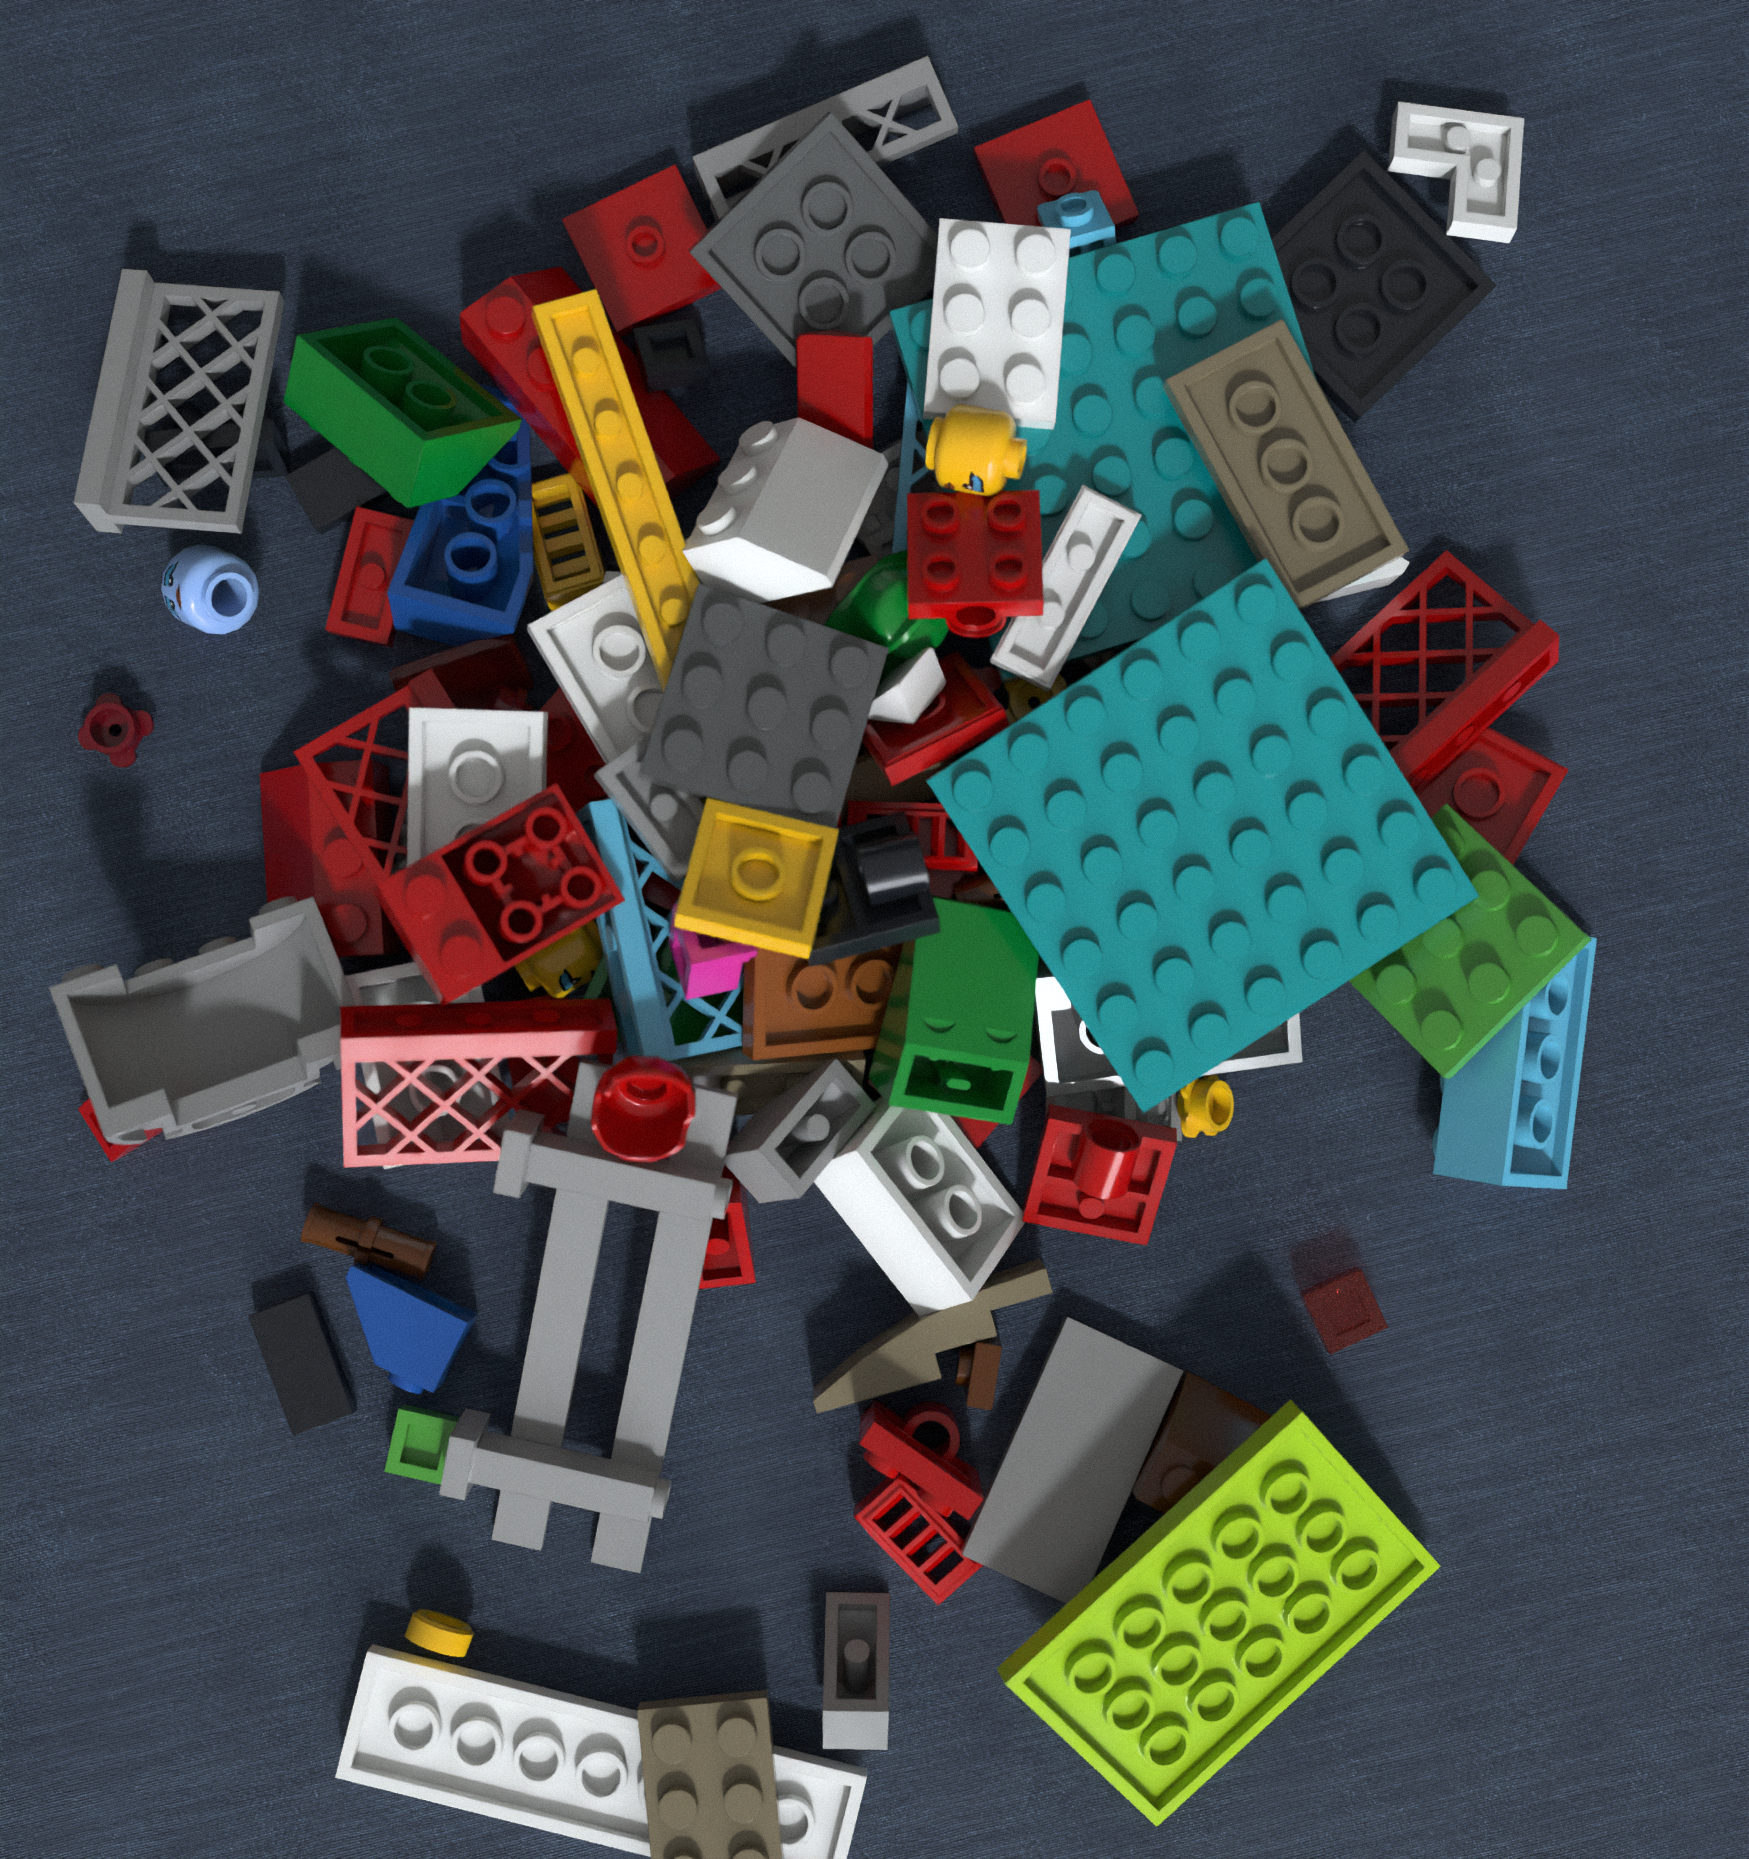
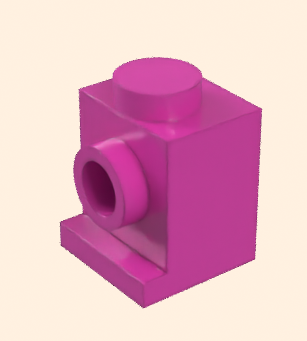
(706, 962)

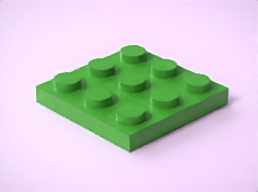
(1477, 965)

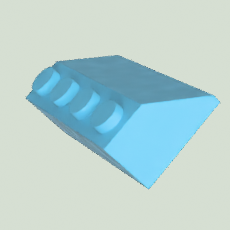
(1515, 1101)

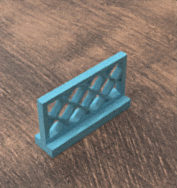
(631, 950)

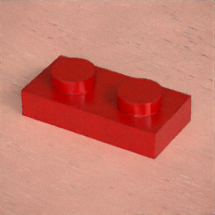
(368, 565)

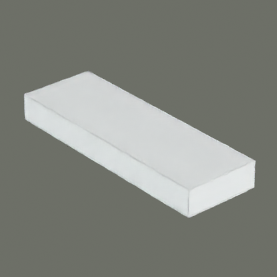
(1072, 581)

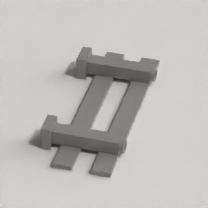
(531, 1462)

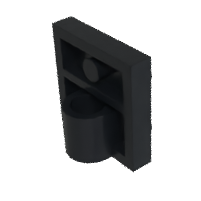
(874, 891)

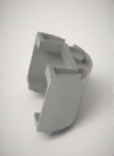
(210, 1032)

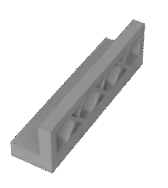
(858, 109)

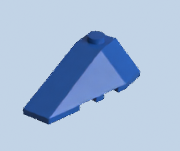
(471, 553)

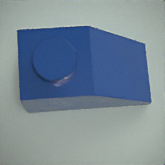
(408, 1327)

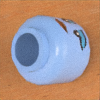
(210, 589)

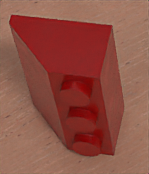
(313, 857)

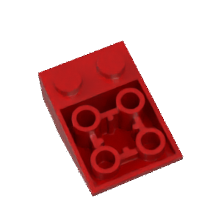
(498, 894)

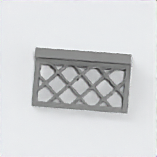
(125, 408)

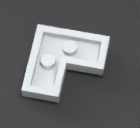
(1472, 150)

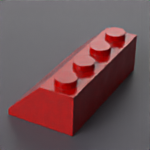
(506, 345)

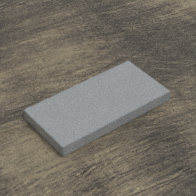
(1071, 1461)

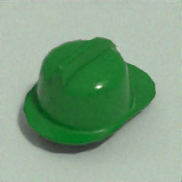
(879, 613)

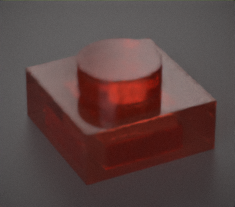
(1343, 1310)

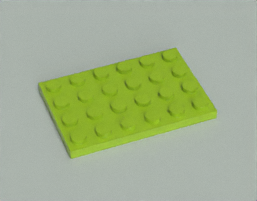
(1219, 1615)

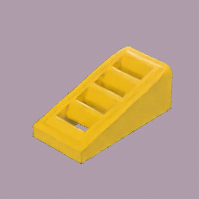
(575, 577)

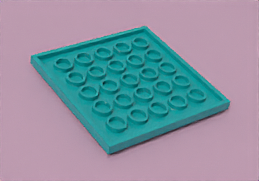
(1127, 327)
(1203, 836)

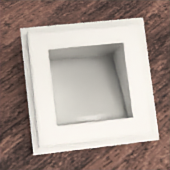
(908, 689)

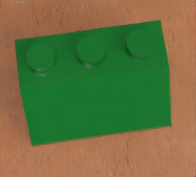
(397, 408)

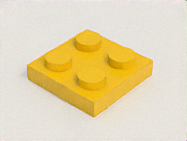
(756, 878)

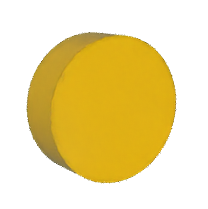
(439, 1633)

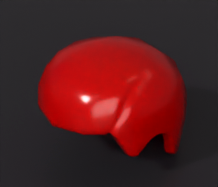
(643, 1108)

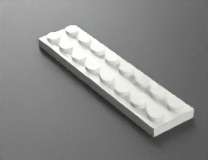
(550, 1758)

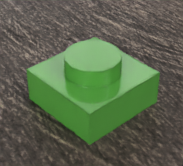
(420, 1443)

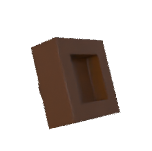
(978, 1371)

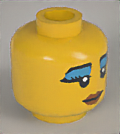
(975, 450)
(564, 963)

